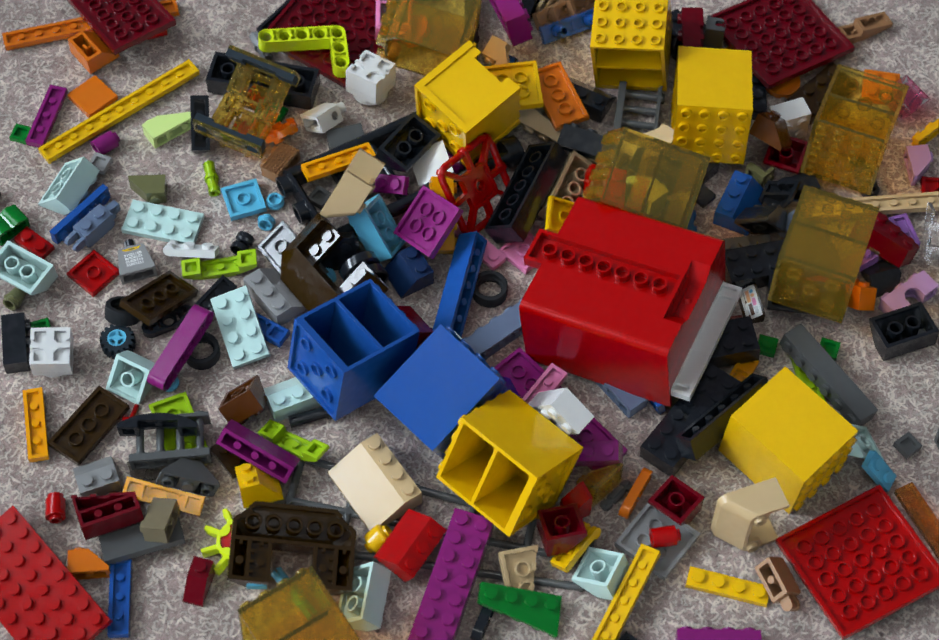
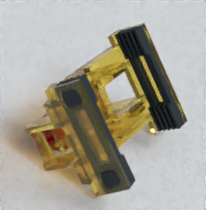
(252, 128)

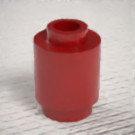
(55, 507)

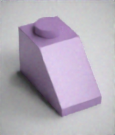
(917, 161)

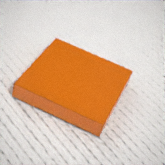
(92, 96)

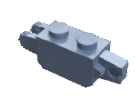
(93, 226)

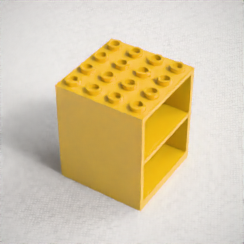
(631, 43)
(712, 102)
(788, 436)
(508, 461)

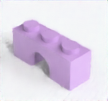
(918, 286)

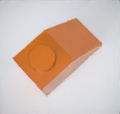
(86, 564)

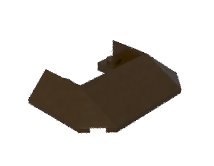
(302, 271)
(292, 529)

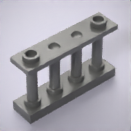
(623, 108)
(163, 458)

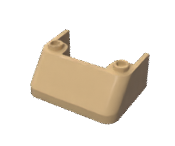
(353, 186)
(744, 515)

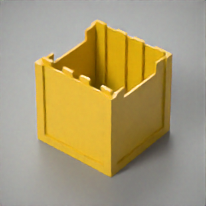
(466, 101)

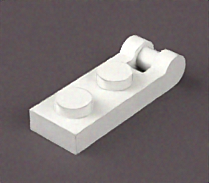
(190, 249)

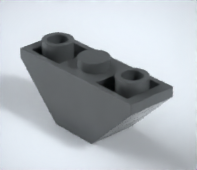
(189, 477)

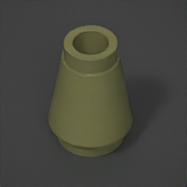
(14, 299)

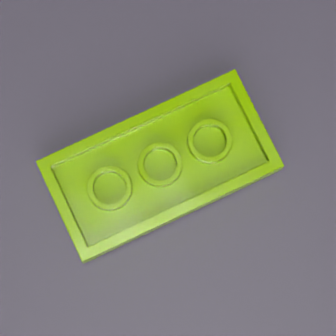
(175, 405)

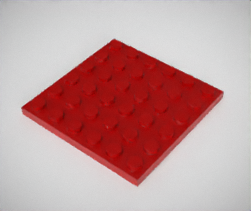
(861, 561)

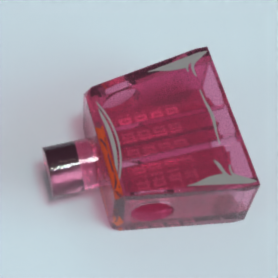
(914, 99)

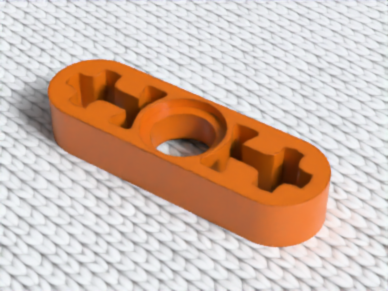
(635, 492)

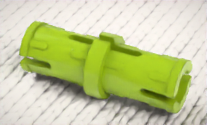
(211, 178)

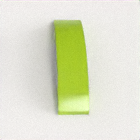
(215, 268)
(292, 443)

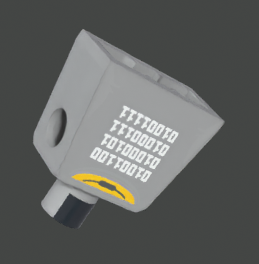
(135, 262)

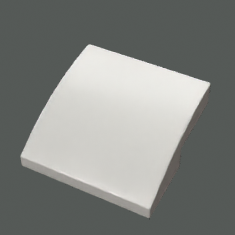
(429, 163)

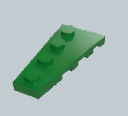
(525, 606)

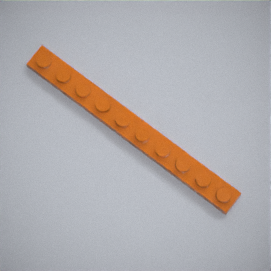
(59, 30)

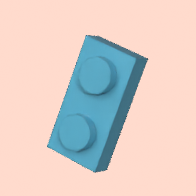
(878, 470)

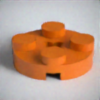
(281, 130)

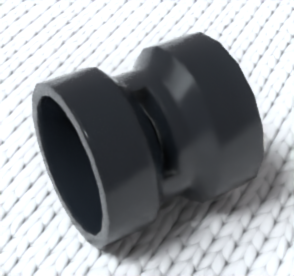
(243, 242)

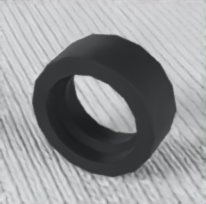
(491, 301)
(117, 315)
(210, 361)

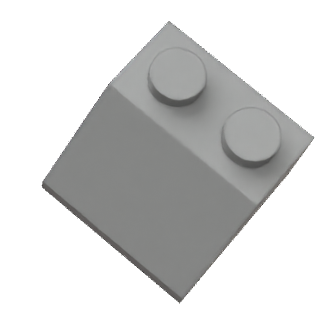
(97, 477)

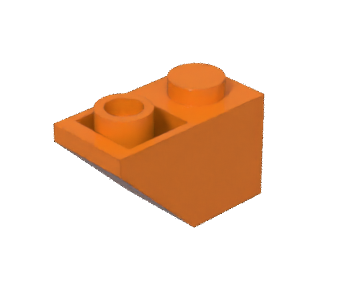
(863, 296)

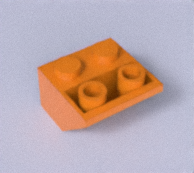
(91, 51)

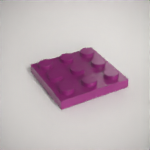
(428, 222)

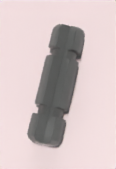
(616, 495)

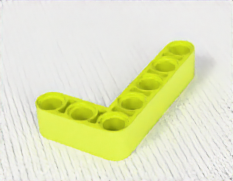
(309, 38)

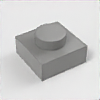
(101, 162)

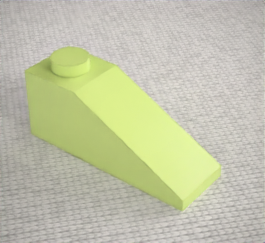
(166, 127)

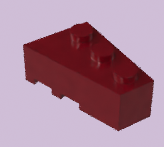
(691, 27)
(892, 242)
(106, 513)

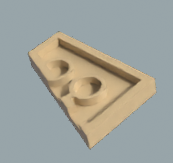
(519, 567)

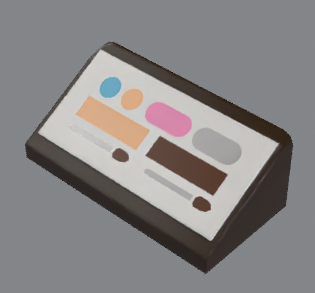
(751, 304)

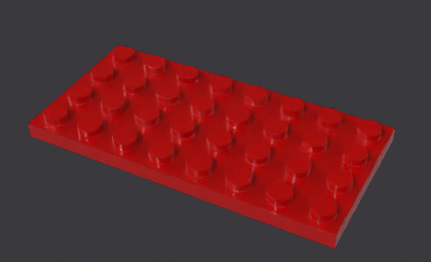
(38, 591)

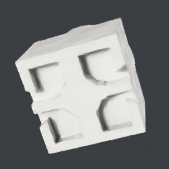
(370, 78)
(51, 351)

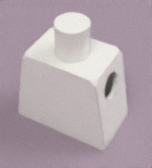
(323, 117)

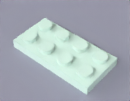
(162, 222)
(240, 327)

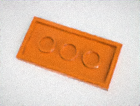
(560, 97)

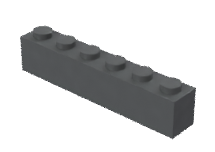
(828, 376)

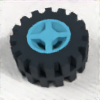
(113, 335)

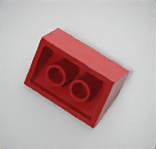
(410, 544)

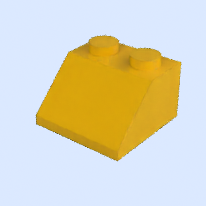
(257, 485)

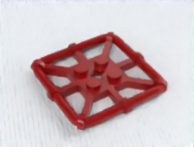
(468, 181)

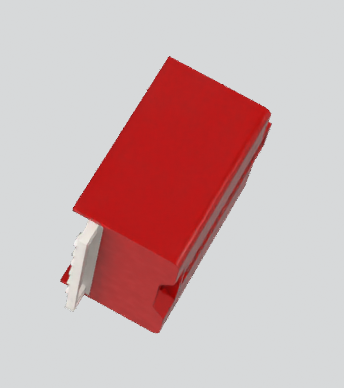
(626, 301)

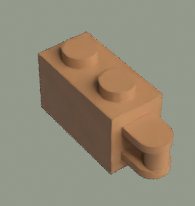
(779, 583)

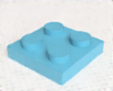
(243, 199)

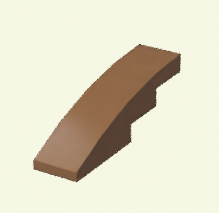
(560, 10)
(866, 27)

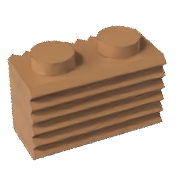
(281, 158)

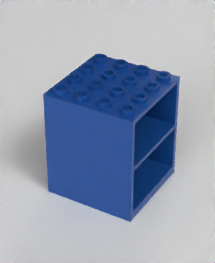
(350, 347)
(439, 387)

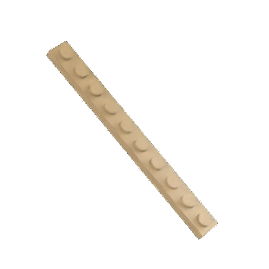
(895, 203)

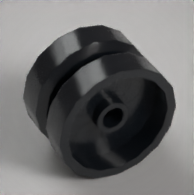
(368, 257)

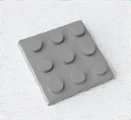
(638, 533)

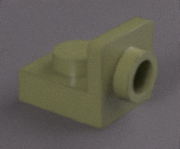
(758, 173)

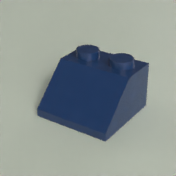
(409, 272)

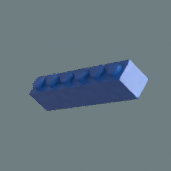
(461, 281)

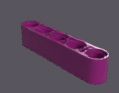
(180, 347)

